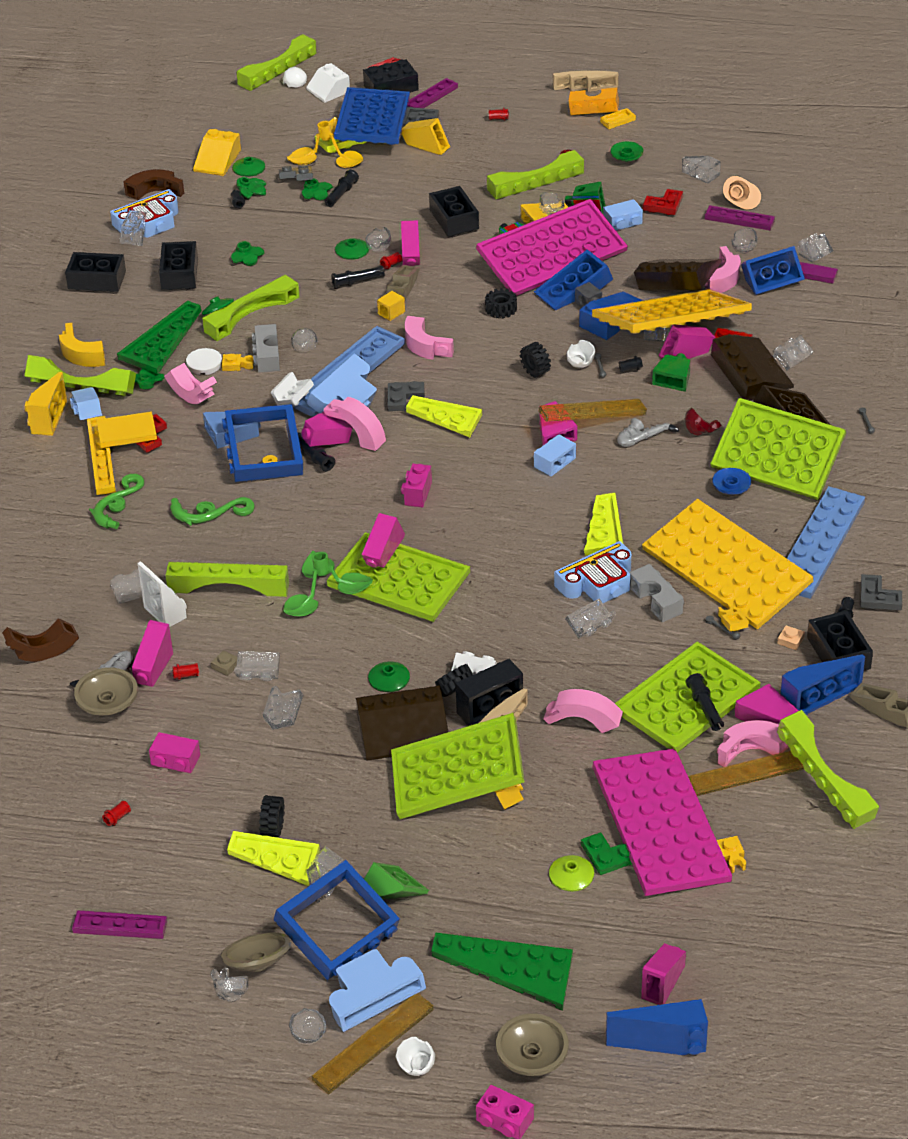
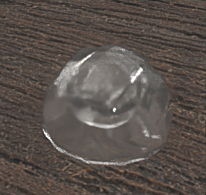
(229, 987)

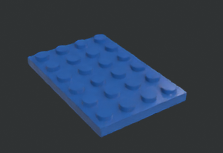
(372, 115)

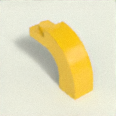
(79, 352)

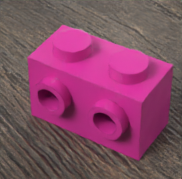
(417, 485)
(504, 1112)

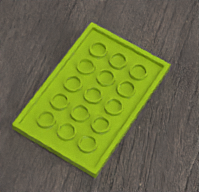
(779, 448)
(408, 582)
(665, 705)
(457, 766)

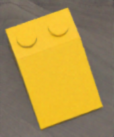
(217, 152)
(46, 406)

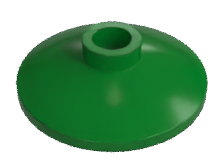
(627, 151)
(249, 166)
(351, 249)
(216, 304)
(389, 676)

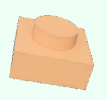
(791, 637)

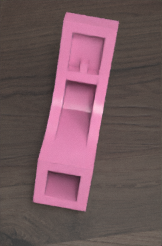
(726, 276)
(424, 344)
(188, 386)
(361, 419)
(587, 705)
(750, 735)

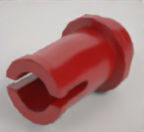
(499, 114)
(388, 261)
(185, 671)
(112, 816)

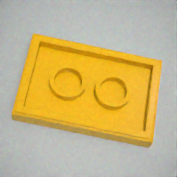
(126, 429)

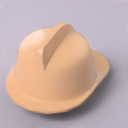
(741, 193)

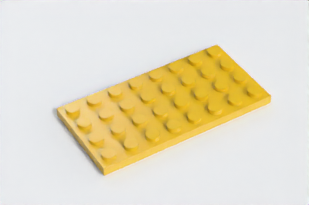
(671, 310)
(727, 563)

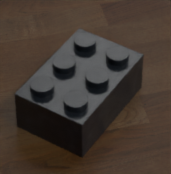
(392, 76)
(454, 211)
(178, 265)
(95, 271)
(838, 638)
(486, 690)

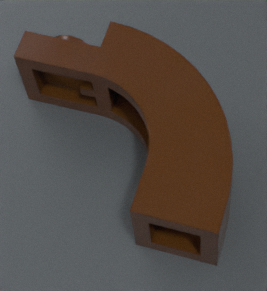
(152, 180)
(44, 645)

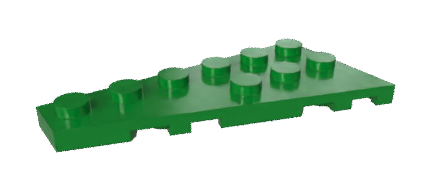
(159, 342)
(518, 966)

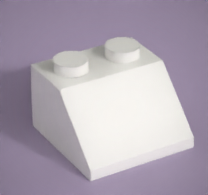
(328, 83)

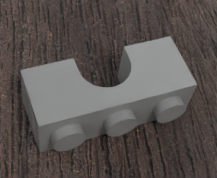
(266, 347)
(665, 600)

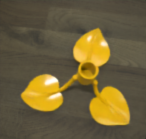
(326, 132)

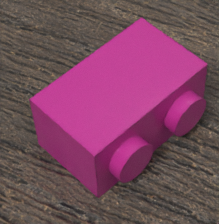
(174, 752)

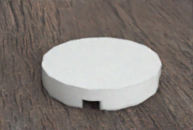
(204, 361)

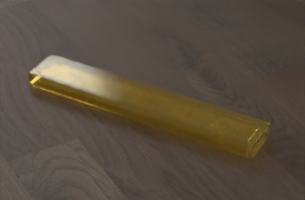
(592, 410)
(745, 773)
(372, 1043)

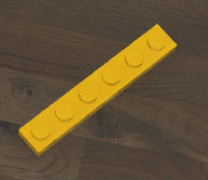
(101, 460)

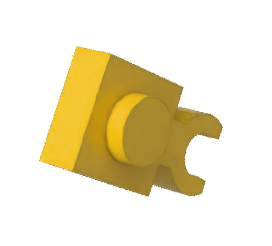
(235, 362)
(732, 620)
(732, 852)

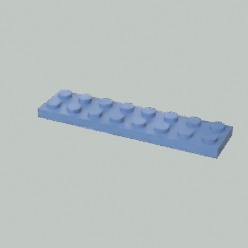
(372, 348)
(825, 534)

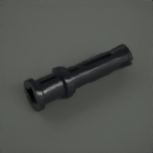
(344, 184)
(351, 277)
(317, 455)
(702, 694)

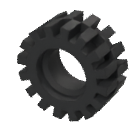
(501, 303)
(535, 359)
(448, 681)
(271, 815)

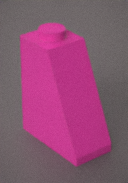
(410, 243)
(687, 340)
(551, 429)
(326, 430)
(382, 541)
(153, 653)
(764, 705)
(662, 973)

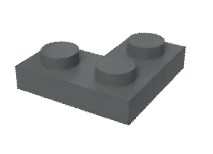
(418, 114)
(303, 172)
(400, 391)
(875, 597)

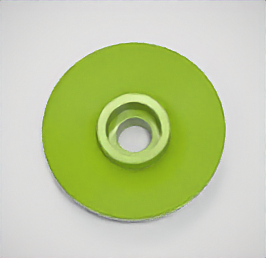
(571, 873)

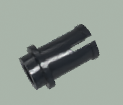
(237, 200)
(631, 364)
(847, 604)

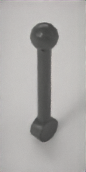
(598, 357)
(862, 411)
(710, 620)

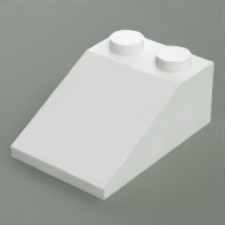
(160, 599)

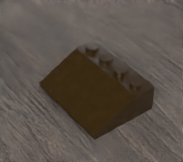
(675, 274)
(748, 365)
(789, 401)
(399, 719)

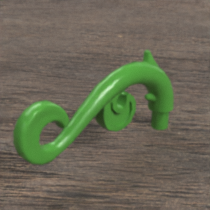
(115, 501)
(211, 512)

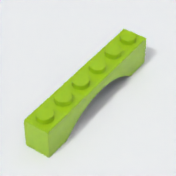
(257, 74)
(509, 183)
(278, 292)
(116, 380)
(267, 579)
(853, 802)

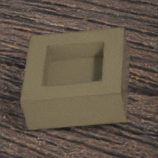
(224, 663)

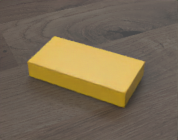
(617, 118)

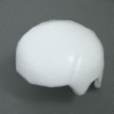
(294, 77)
(581, 354)
(415, 1056)

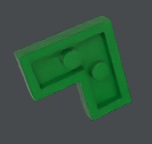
(603, 856)

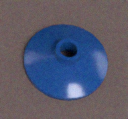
(731, 481)

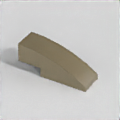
(403, 280)
(882, 703)

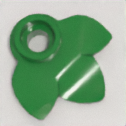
(251, 186)
(316, 189)
(246, 253)
(146, 379)

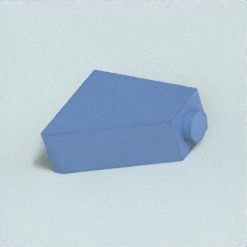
(214, 428)

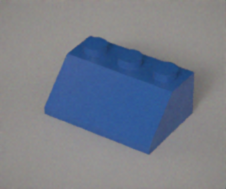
(773, 270)

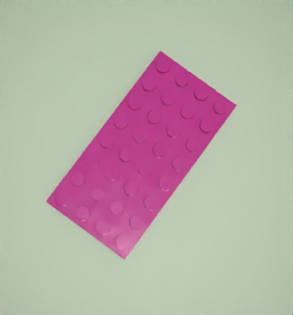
(545, 246)
(661, 822)

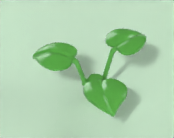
(320, 565)

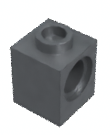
(586, 294)

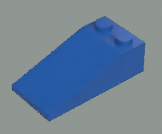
(561, 287)
(593, 324)
(822, 683)
(662, 1028)

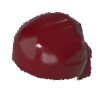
(697, 425)

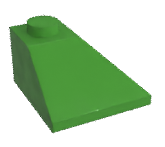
(393, 882)

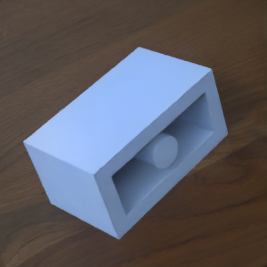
(623, 214)
(85, 403)
(554, 455)

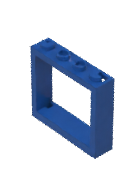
(263, 470)
(343, 871)

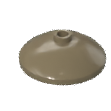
(106, 691)
(256, 951)
(532, 1035)

